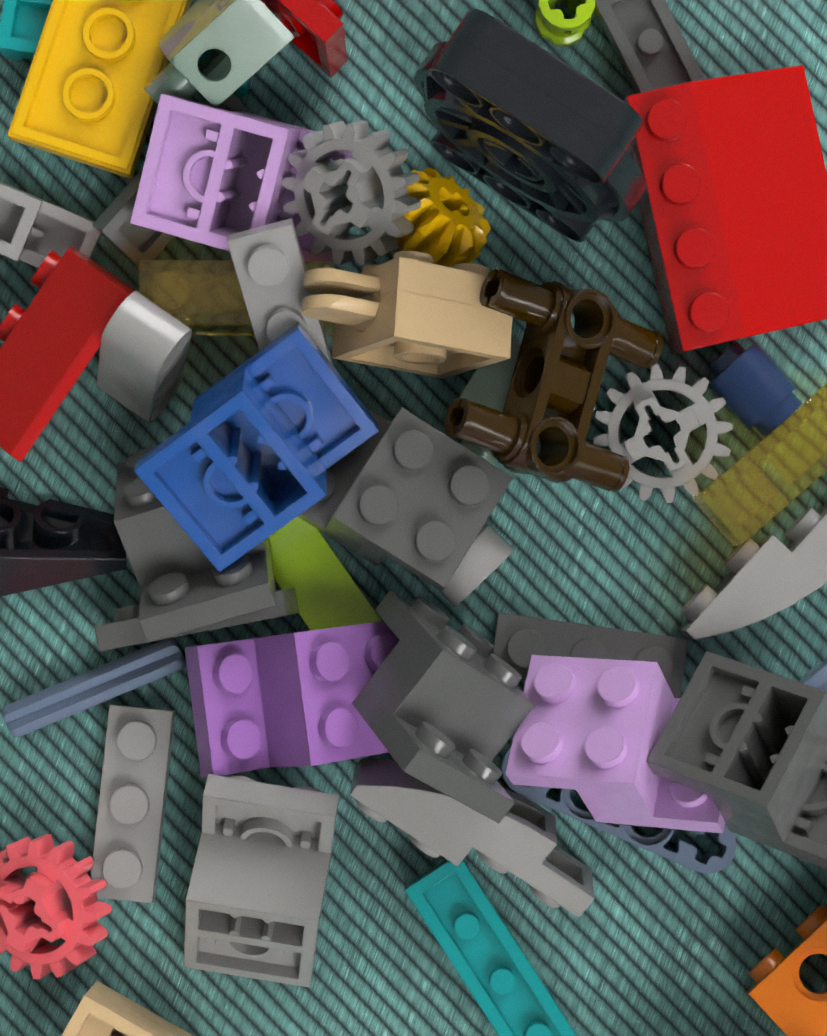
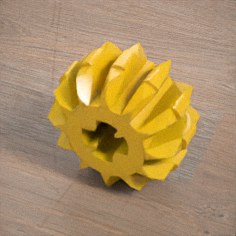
(447, 223)

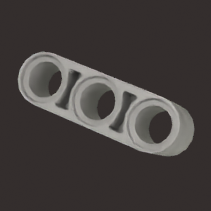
(142, 356)

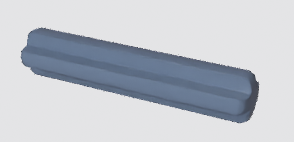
(94, 687)

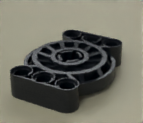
(531, 126)

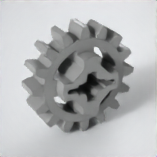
(351, 192)
(690, 418)

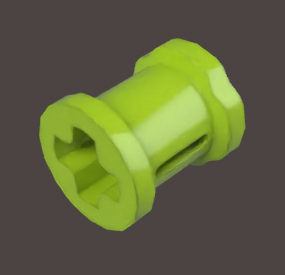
(552, 25)

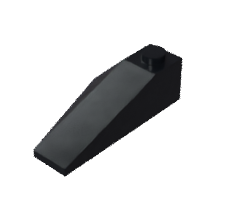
(54, 544)

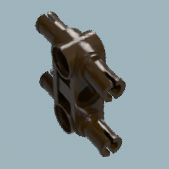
(554, 381)

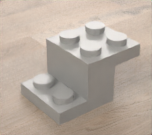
(259, 880)

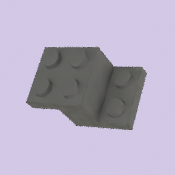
(409, 498)
(174, 576)
(444, 705)
(755, 750)

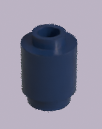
(753, 388)

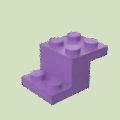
(285, 698)

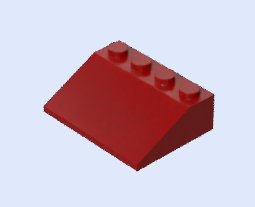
(733, 205)

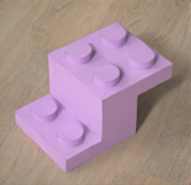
(218, 173)
(594, 735)

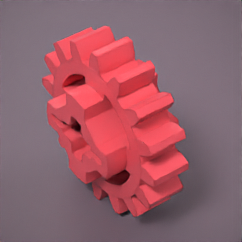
(48, 906)

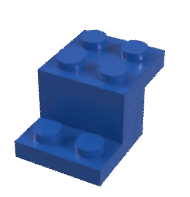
(257, 448)

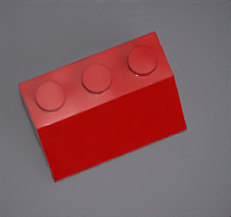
(52, 343)

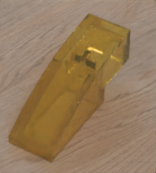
(769, 472)

